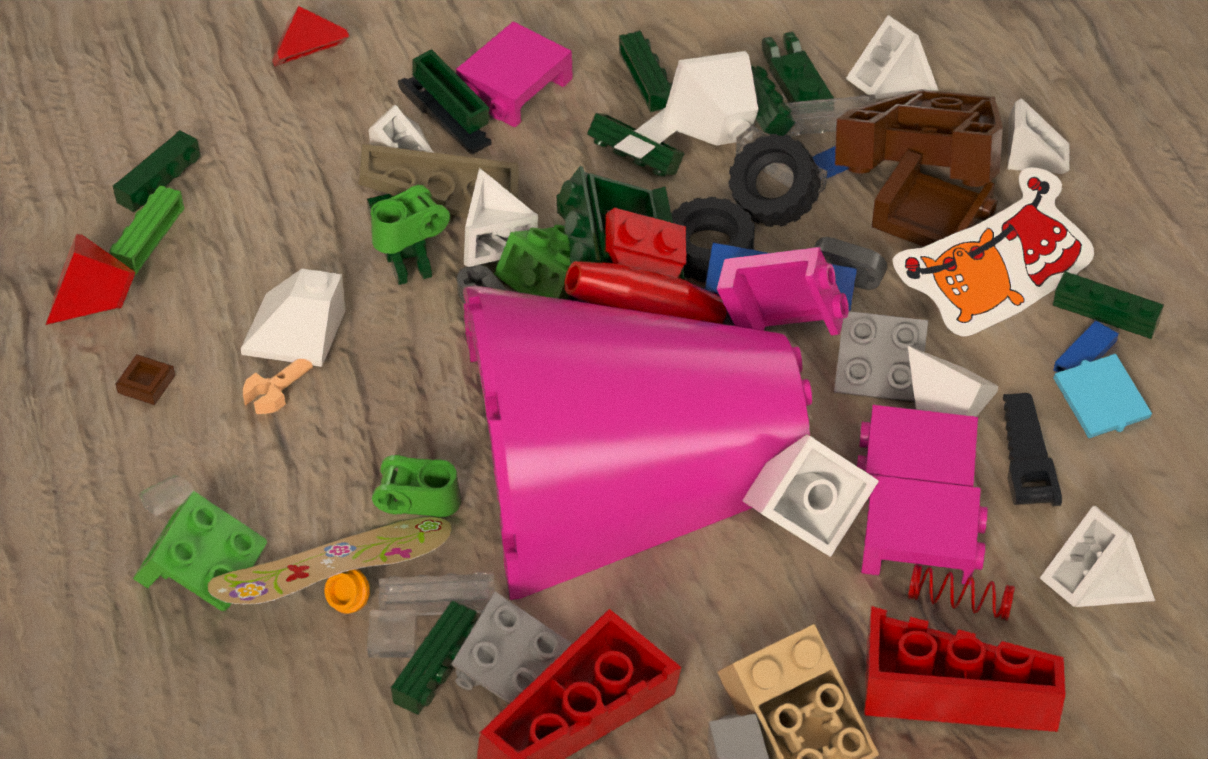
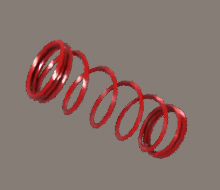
(915, 587)

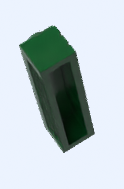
(645, 70)
(450, 91)
(772, 113)
(611, 131)
(156, 170)
(1108, 305)
(433, 659)

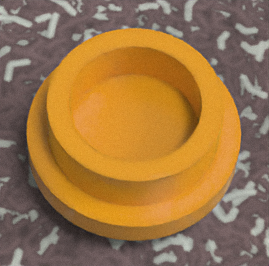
(347, 591)

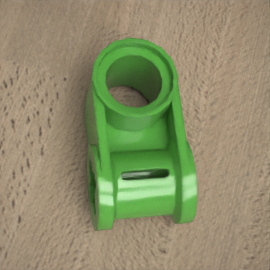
(404, 220)
(419, 487)

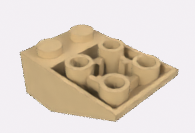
(798, 700)

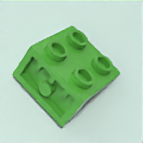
(536, 261)
(199, 546)

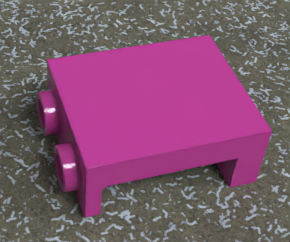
(515, 69)
(782, 290)
(919, 445)
(924, 525)

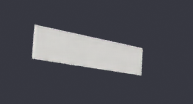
(652, 129)

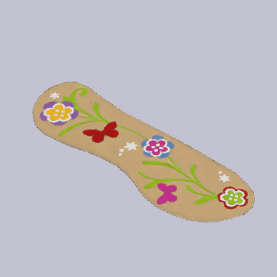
(371, 548)

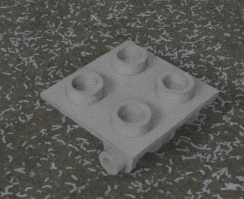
(876, 355)
(506, 650)

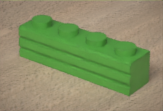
(148, 228)

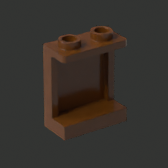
(927, 208)

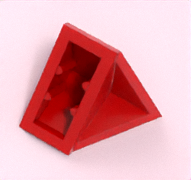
(306, 35)
(89, 282)

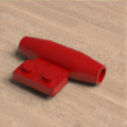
(643, 271)

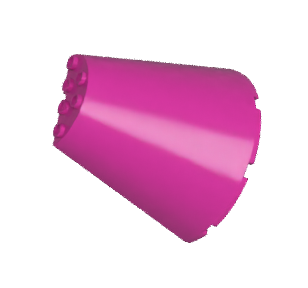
(621, 426)

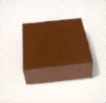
(145, 379)

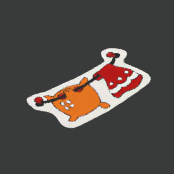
(1001, 262)

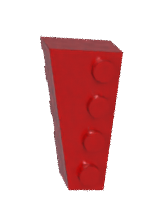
(958, 678)
(583, 695)

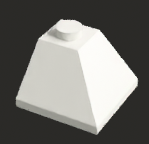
(712, 98)
(298, 318)
(811, 493)

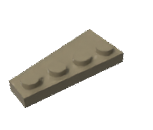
(446, 176)

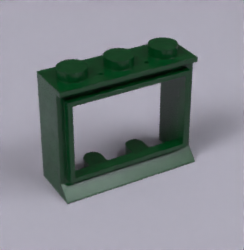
(581, 202)

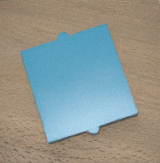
(1102, 396)

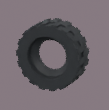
(766, 152)
(712, 215)

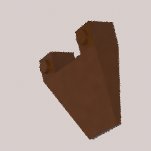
(939, 125)

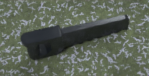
(428, 104)
(1028, 454)

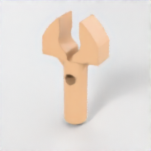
(273, 387)

